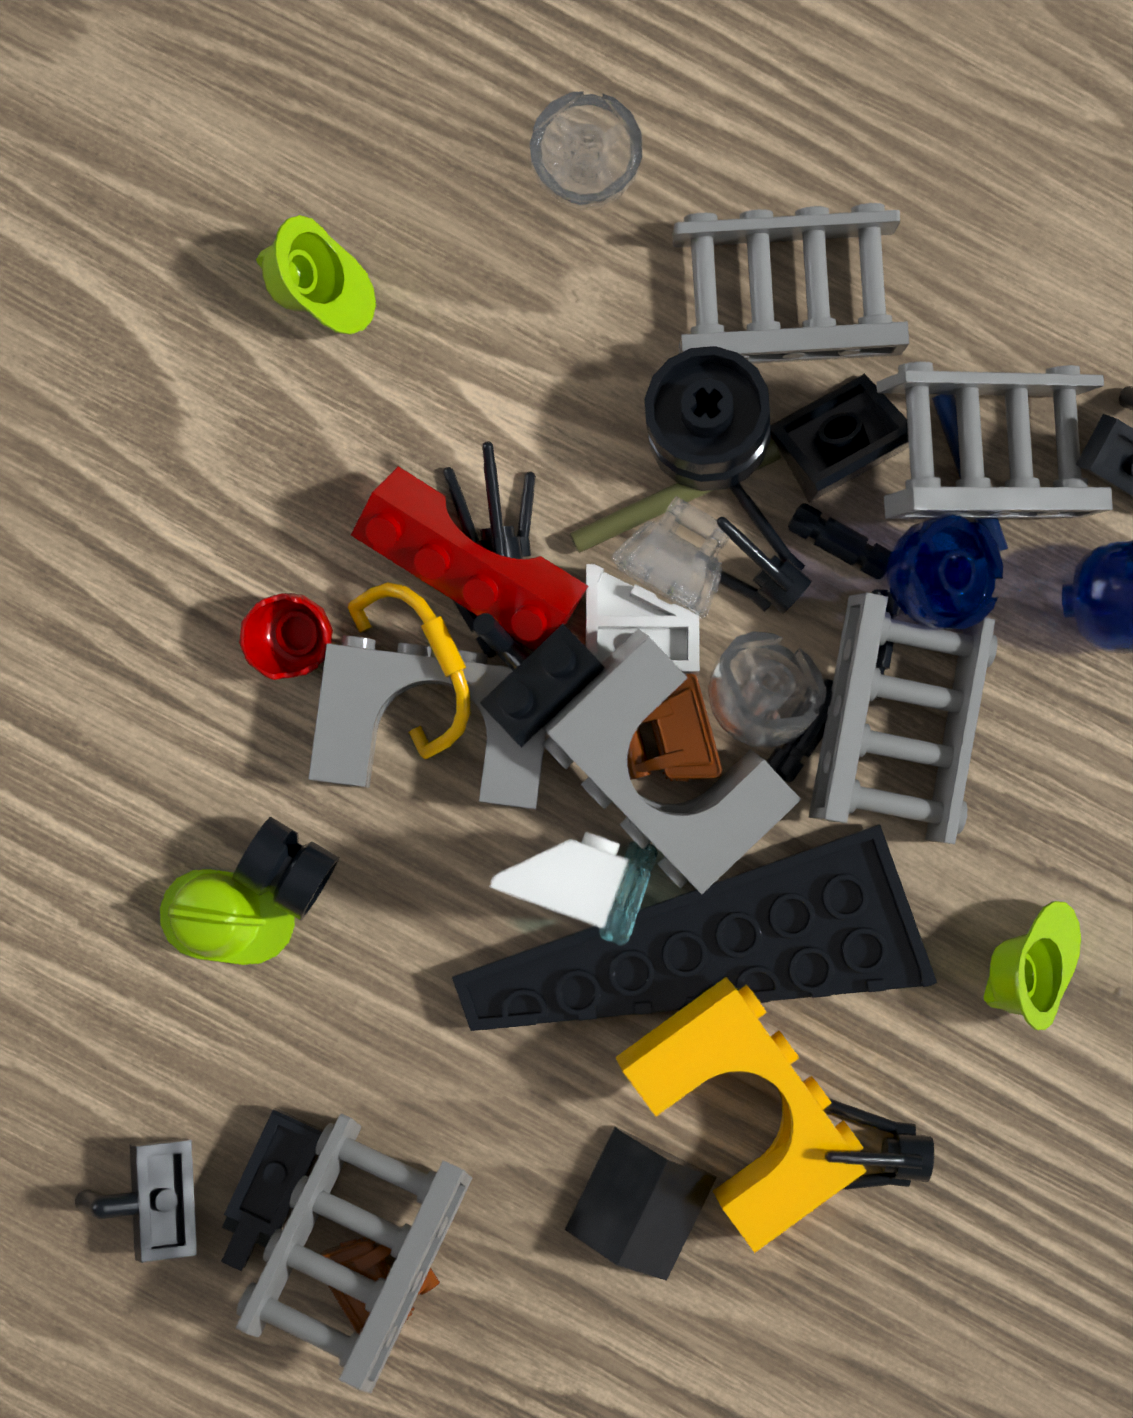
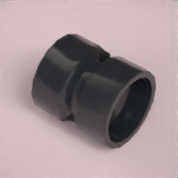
(285, 868)

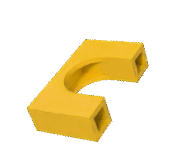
(723, 1035)

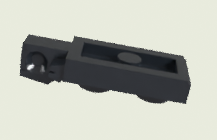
(267, 1184)

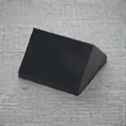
(840, 436)
(639, 1205)

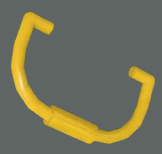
(443, 648)

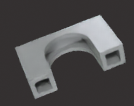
(363, 683)
(695, 836)

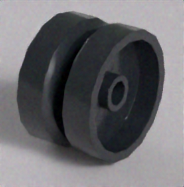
(708, 418)

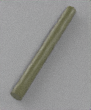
(644, 510)

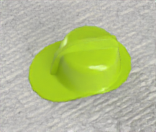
(318, 276)
(223, 921)
(1035, 968)

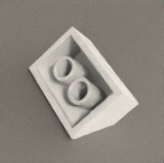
(569, 878)

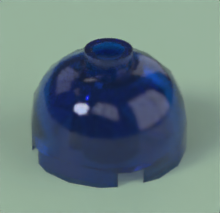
(945, 572)
(1103, 597)

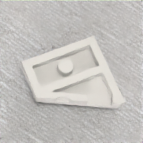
(620, 609)

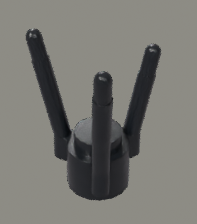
(497, 538)
(779, 580)
(902, 1158)

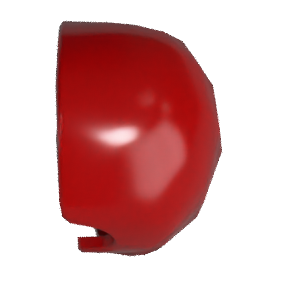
(285, 636)

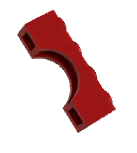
(413, 529)

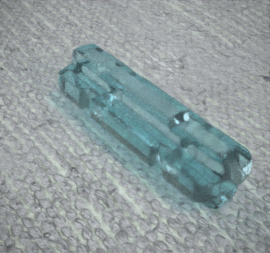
(629, 893)

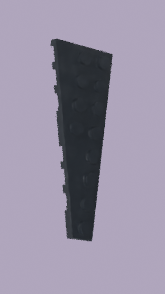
(786, 929)

